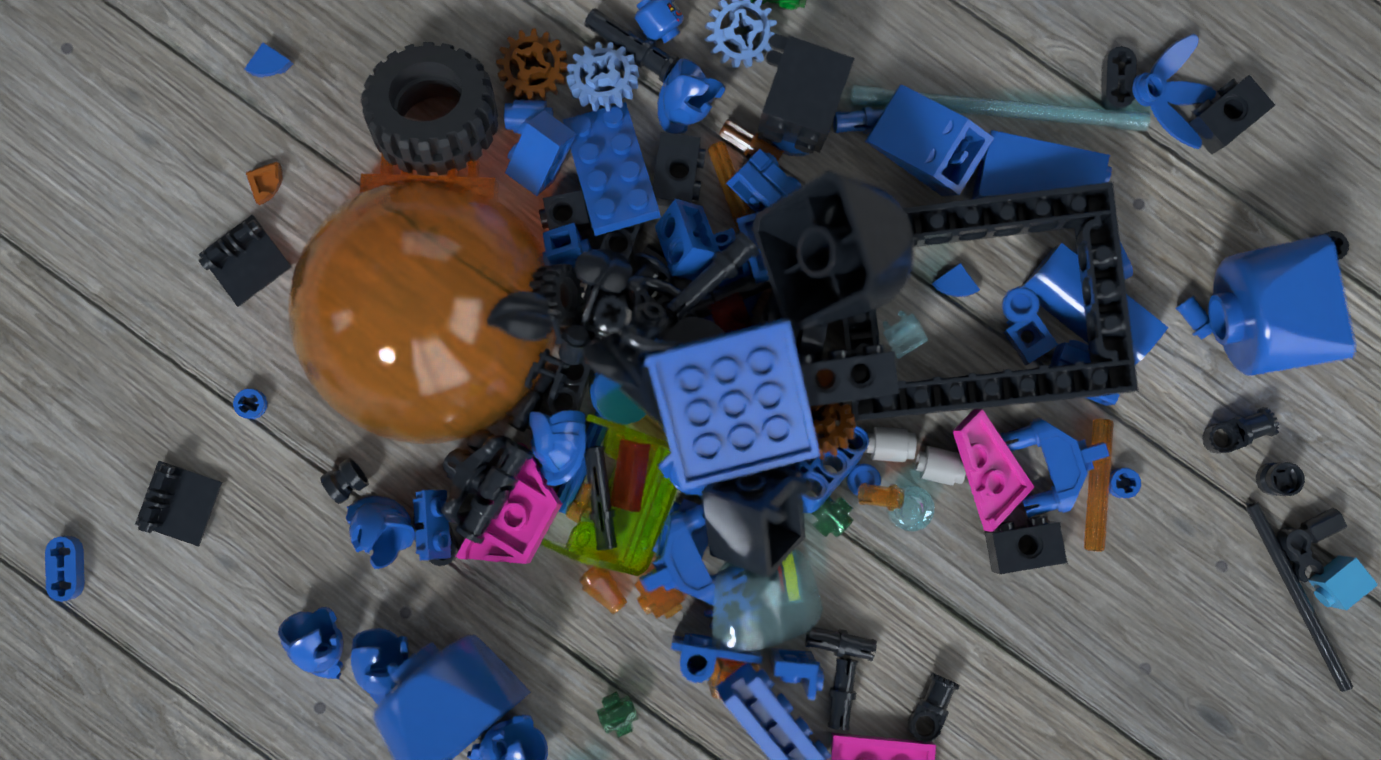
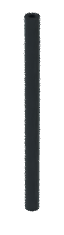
(1299, 597)

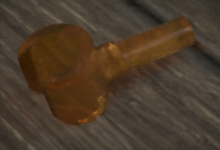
(580, 508)

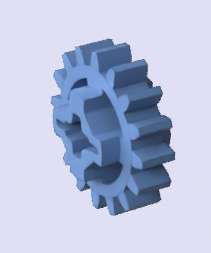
(743, 46)
(602, 76)

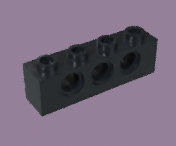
(879, 381)

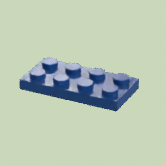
(611, 170)

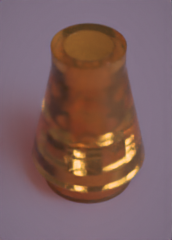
(602, 587)

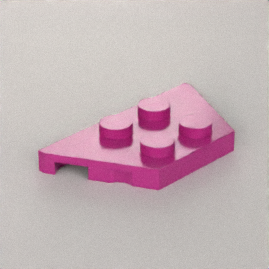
(521, 522)

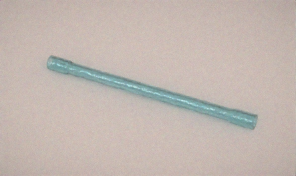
(1118, 119)

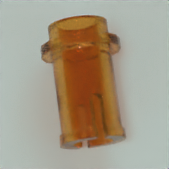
(883, 496)

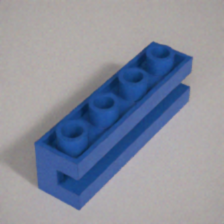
(768, 716)

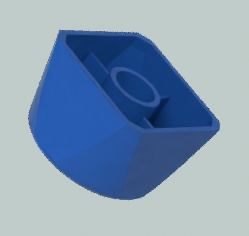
(1282, 307)
(446, 700)

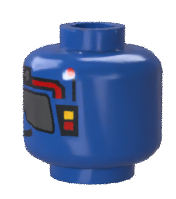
(659, 19)

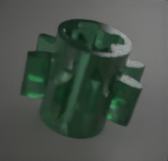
(833, 517)
(617, 714)

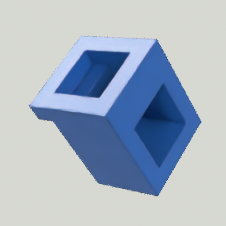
(1040, 344)

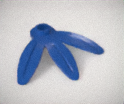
(1154, 91)

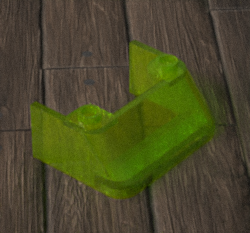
(634, 531)

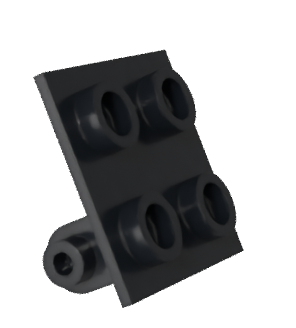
(244, 260)
(178, 503)

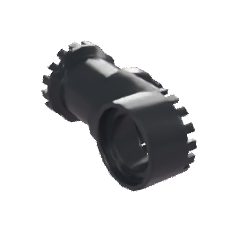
(1242, 431)
(933, 705)

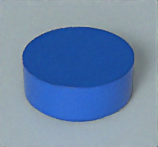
(1020, 304)
(862, 474)

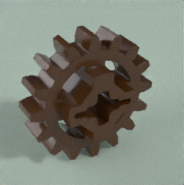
(537, 52)
(826, 432)

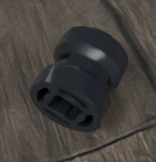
(1287, 475)
(343, 481)

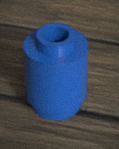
(519, 110)

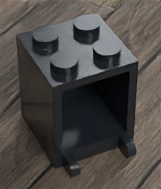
(803, 92)
(756, 518)

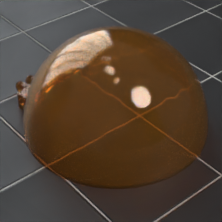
(399, 302)

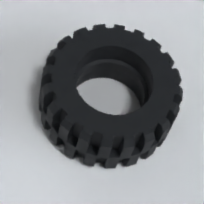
(422, 75)

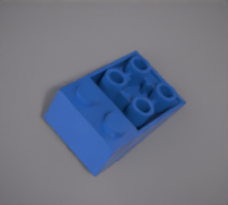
(929, 141)

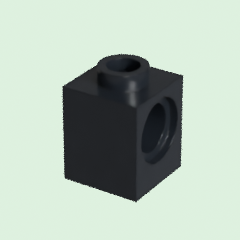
(572, 200)

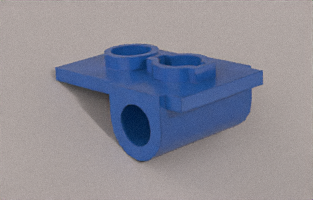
(701, 645)

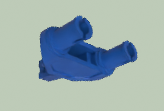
(1066, 462)
(678, 559)

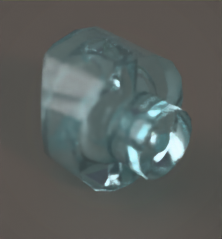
(916, 509)

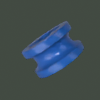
(250, 393)
(1135, 483)

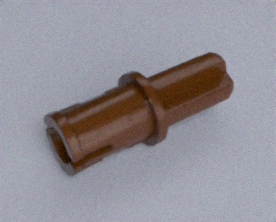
(747, 140)

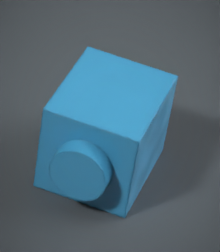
(1342, 583)

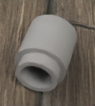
(891, 444)
(940, 466)

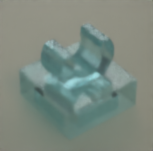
(904, 335)

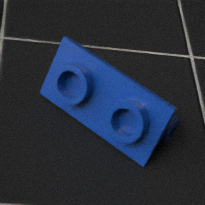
(433, 540)

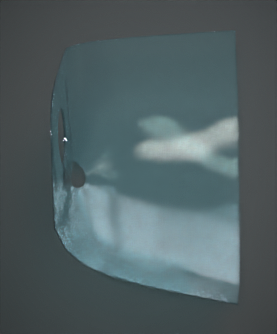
(762, 613)

